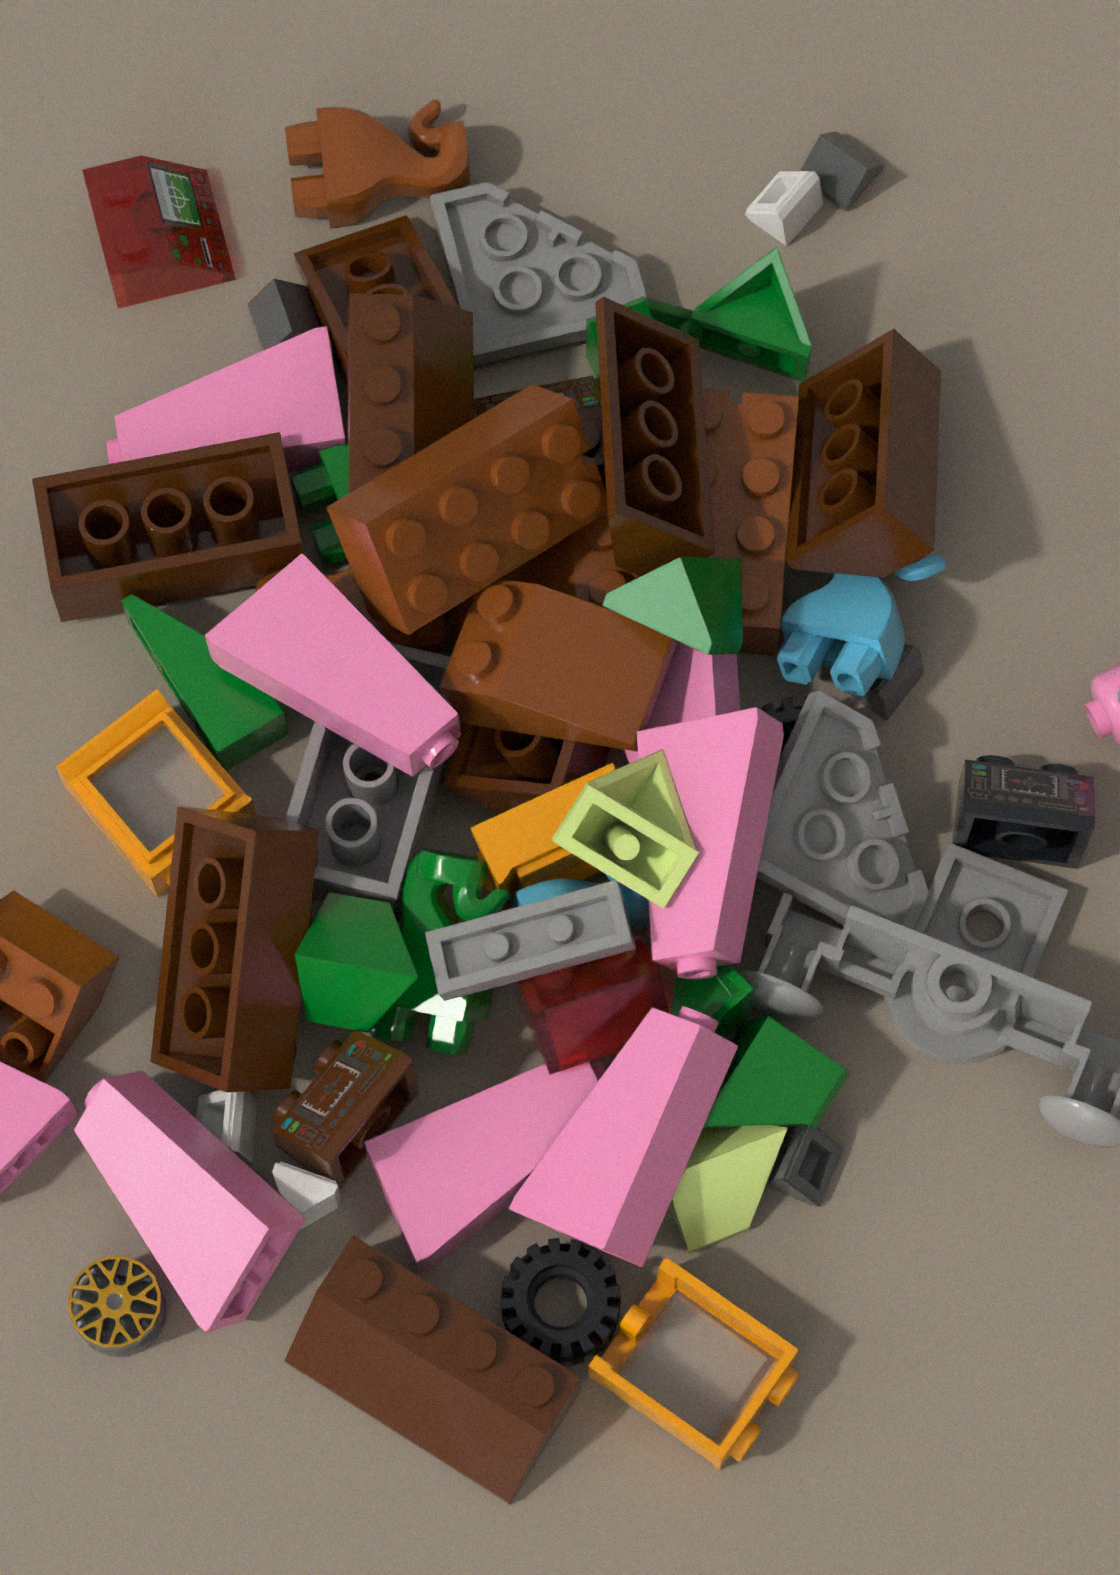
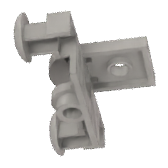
(953, 992)

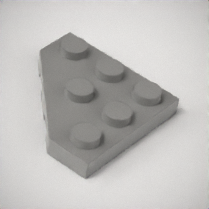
(524, 272)
(837, 821)

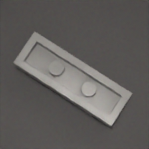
(530, 940)

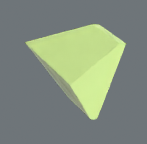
(632, 828)
(724, 1182)

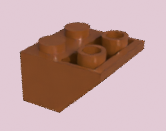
(47, 985)

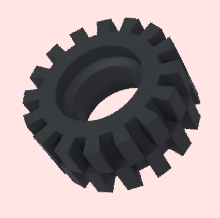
(567, 1262)

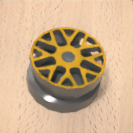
(117, 1306)

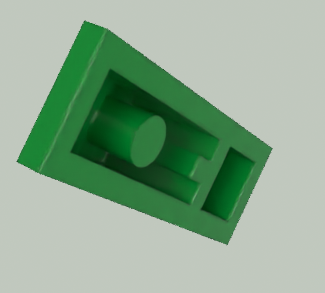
(224, 709)

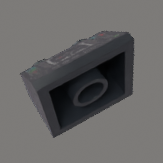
(1024, 811)

